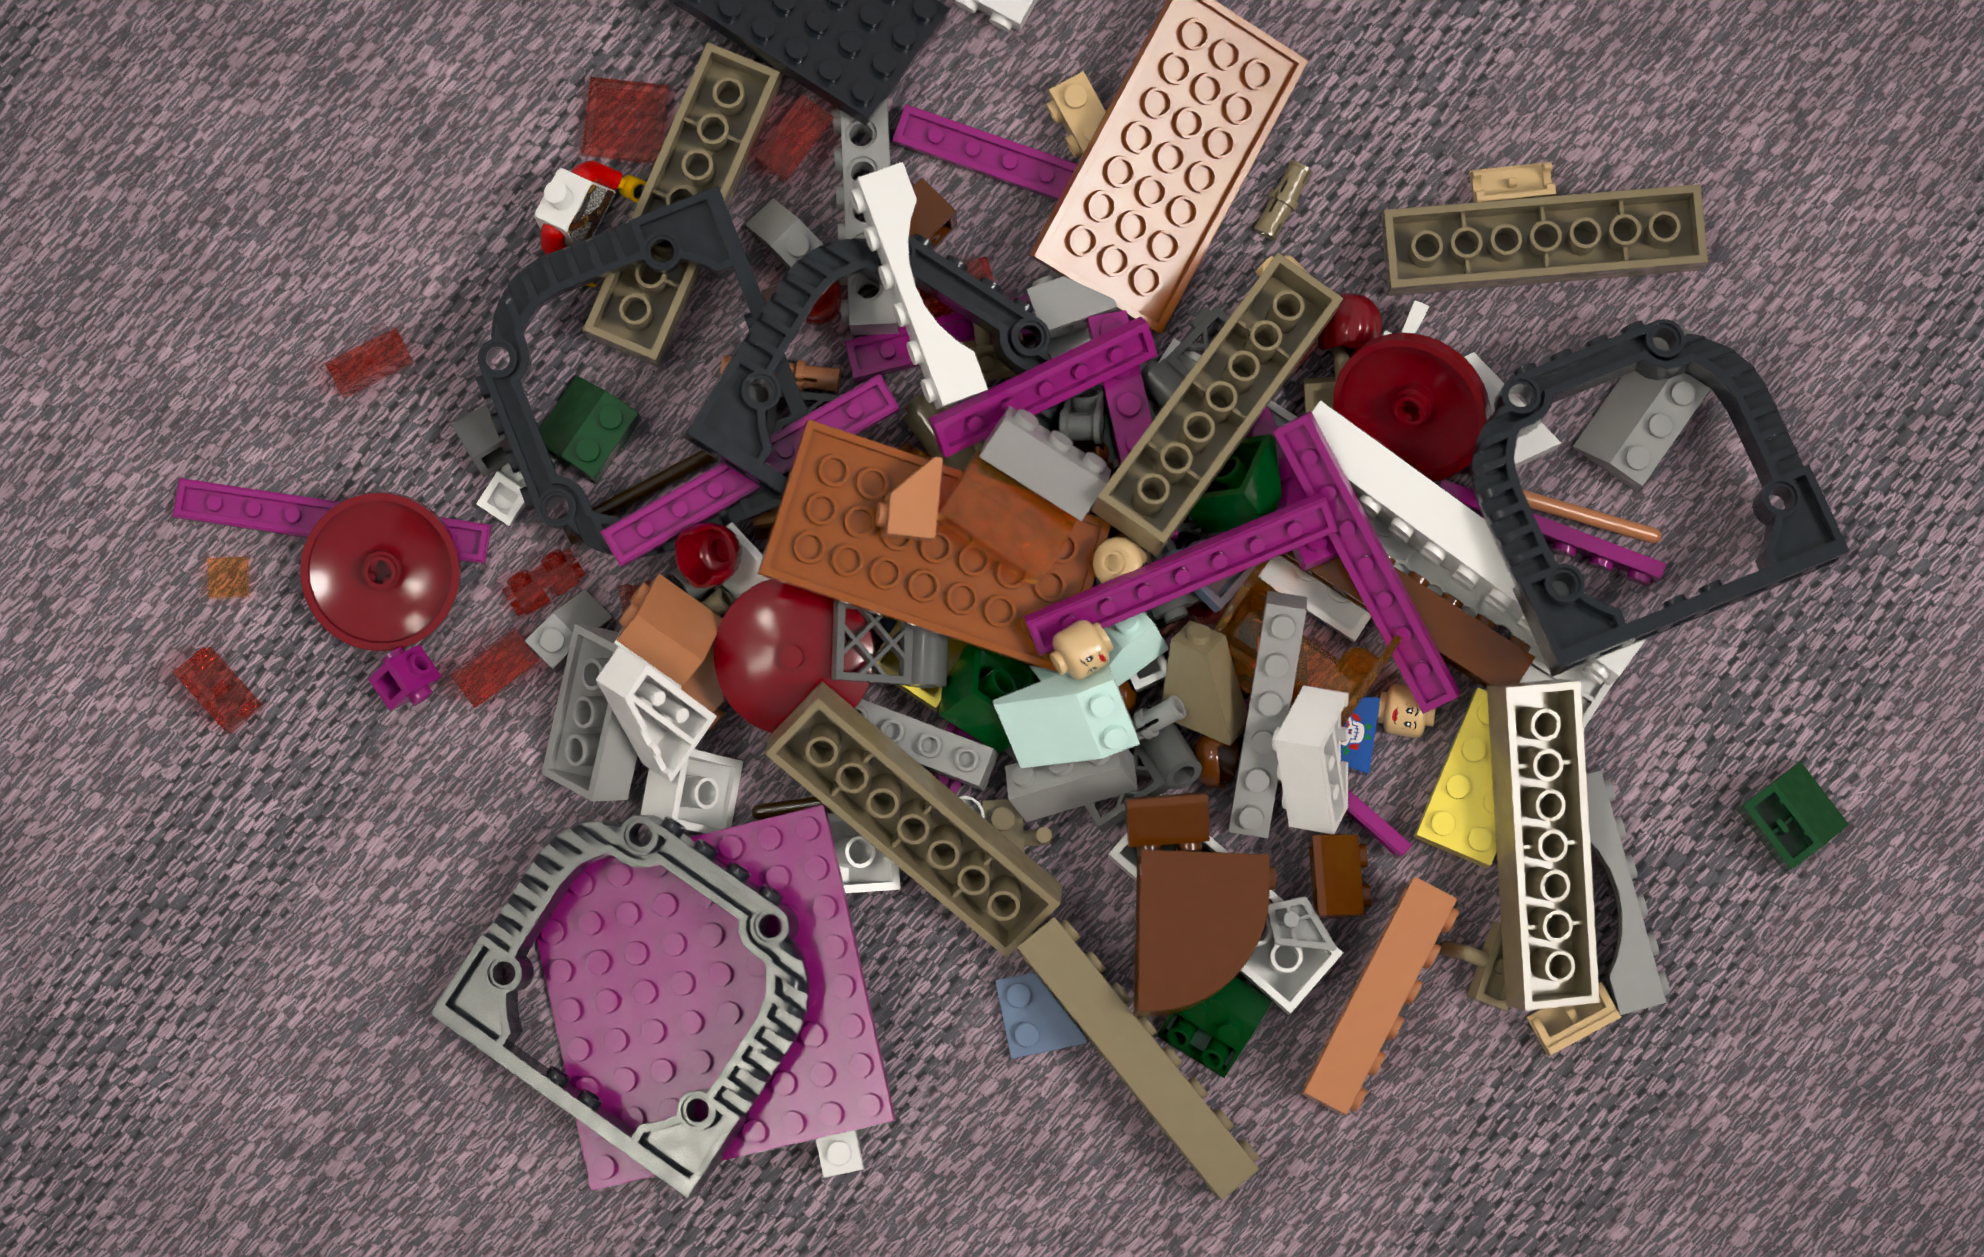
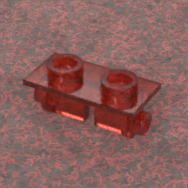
(554, 572)

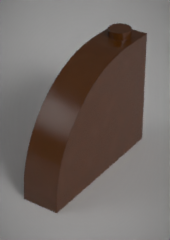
(1195, 924)

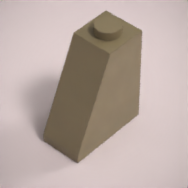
(1206, 682)

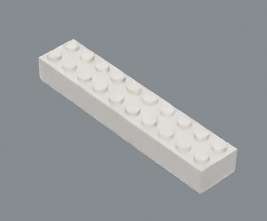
(1438, 526)

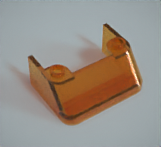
(1315, 666)

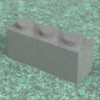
(1046, 462)
(1065, 786)

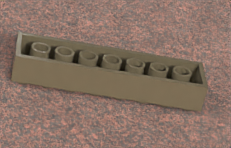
(701, 151)
(1544, 240)
(1216, 404)
(914, 819)
(1543, 844)
(1137, 1058)

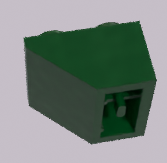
(1792, 817)
(1218, 1027)

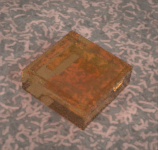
(228, 577)

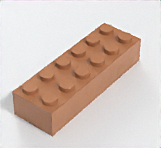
(1379, 996)

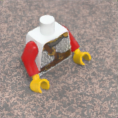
(578, 201)

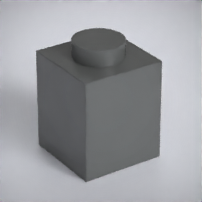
(482, 441)

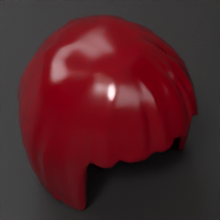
(1352, 324)
(707, 554)

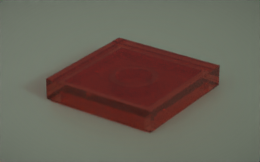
(625, 120)

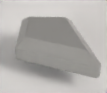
(1298, 925)

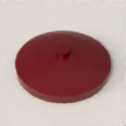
(1415, 401)
(380, 571)
(779, 649)

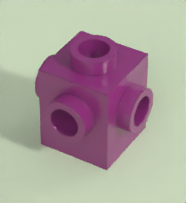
(410, 671)

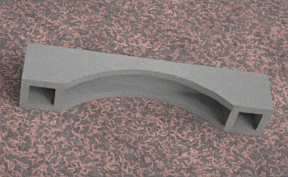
(1267, 710)
(1633, 972)

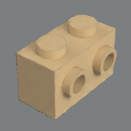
(1078, 109)

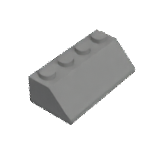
(1640, 423)
(586, 740)

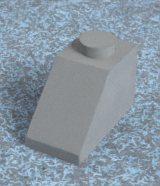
(782, 233)
(1066, 304)
(554, 635)

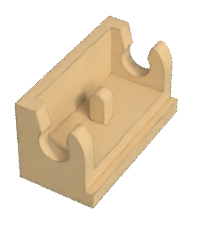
(1512, 182)
(1568, 1024)

